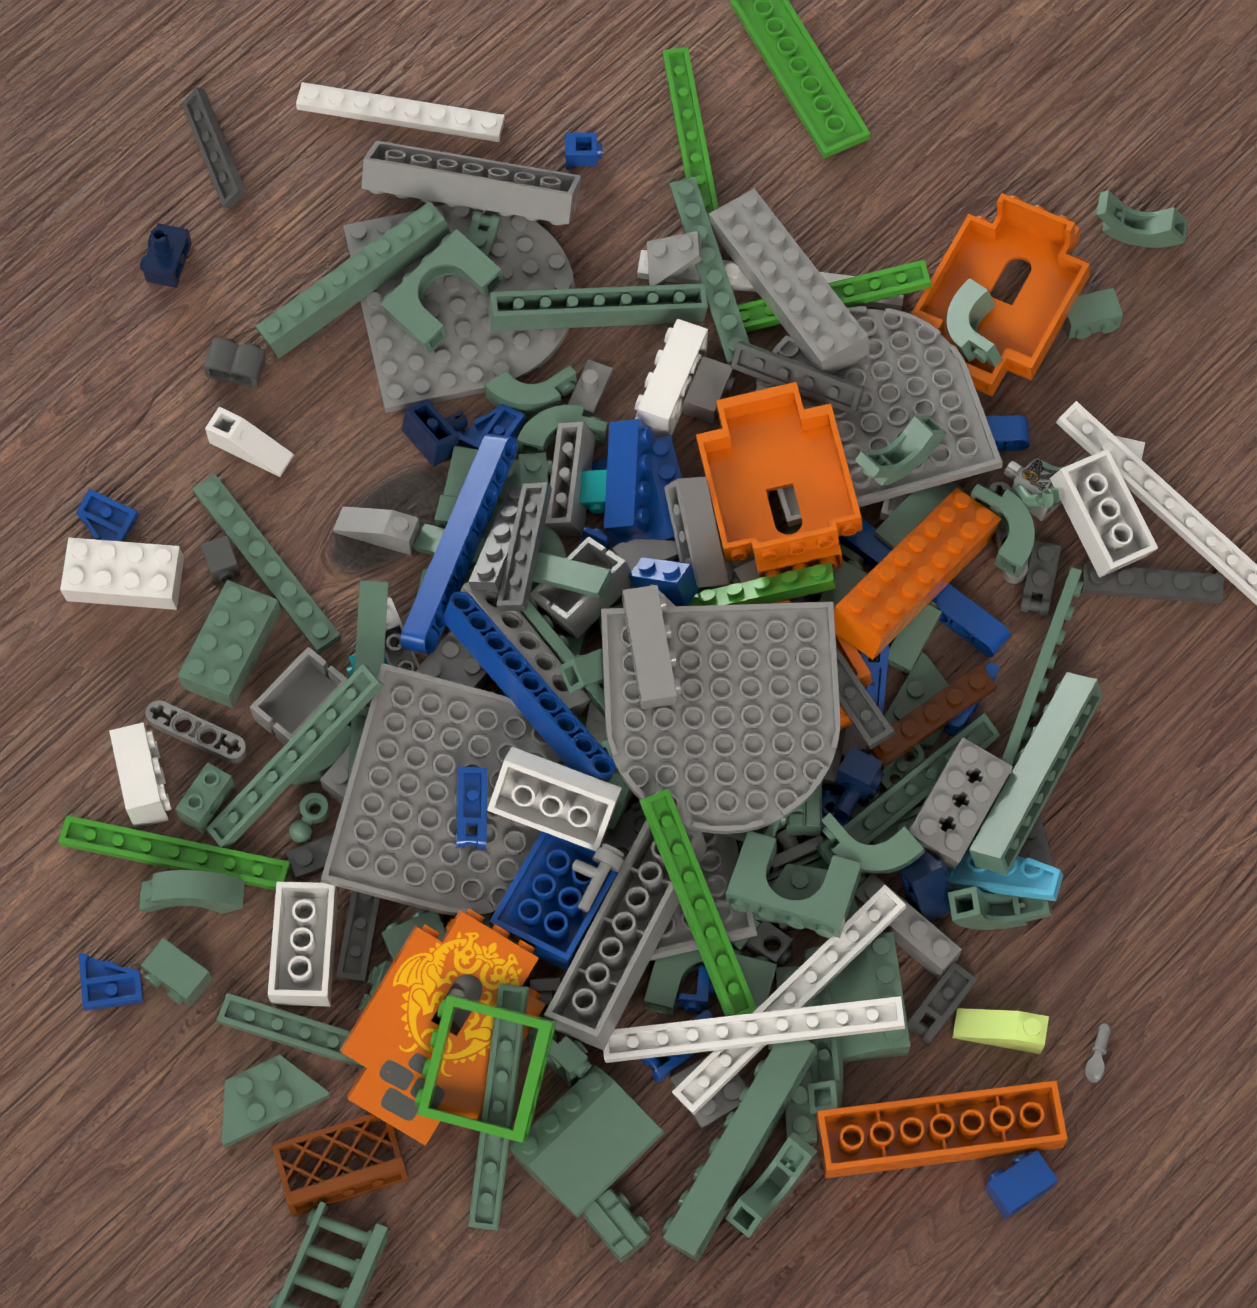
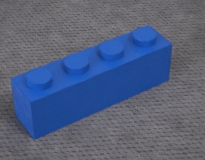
(628, 477)

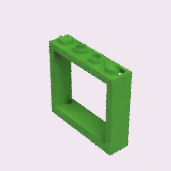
(533, 1079)

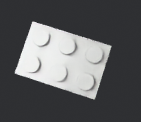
(140, 775)

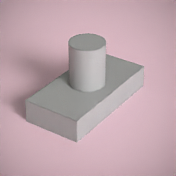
(591, 386)
(793, 850)

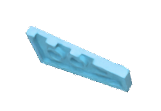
(1025, 878)

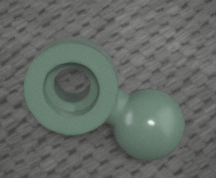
(301, 829)

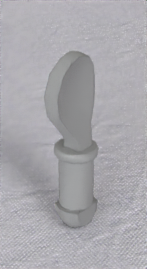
(1095, 1066)

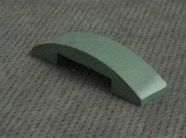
(912, 513)
(826, 1068)

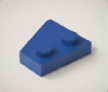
(499, 421)
(106, 517)
(108, 984)

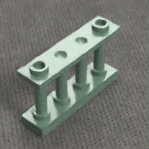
(360, 1269)

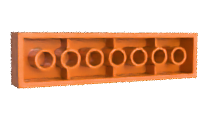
(914, 573)
(940, 1129)

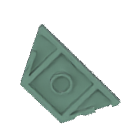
(919, 687)
(800, 883)
(265, 1097)

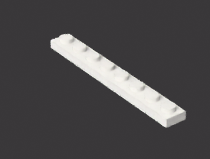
(400, 112)

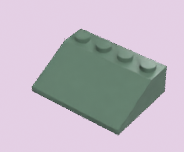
(870, 977)
(586, 1141)

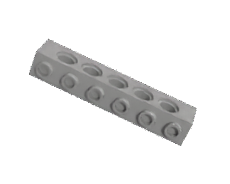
(530, 646)

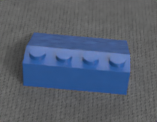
(663, 471)
(545, 900)

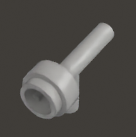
(608, 859)

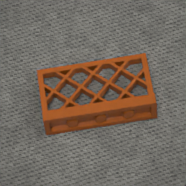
(340, 1186)

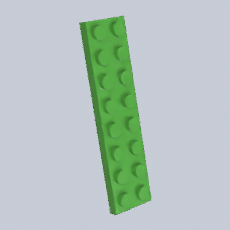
(802, 74)

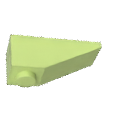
(1002, 1028)

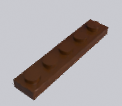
(935, 714)

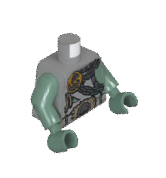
(1035, 487)

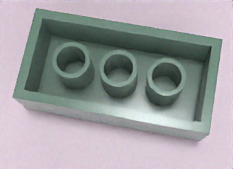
(229, 644)

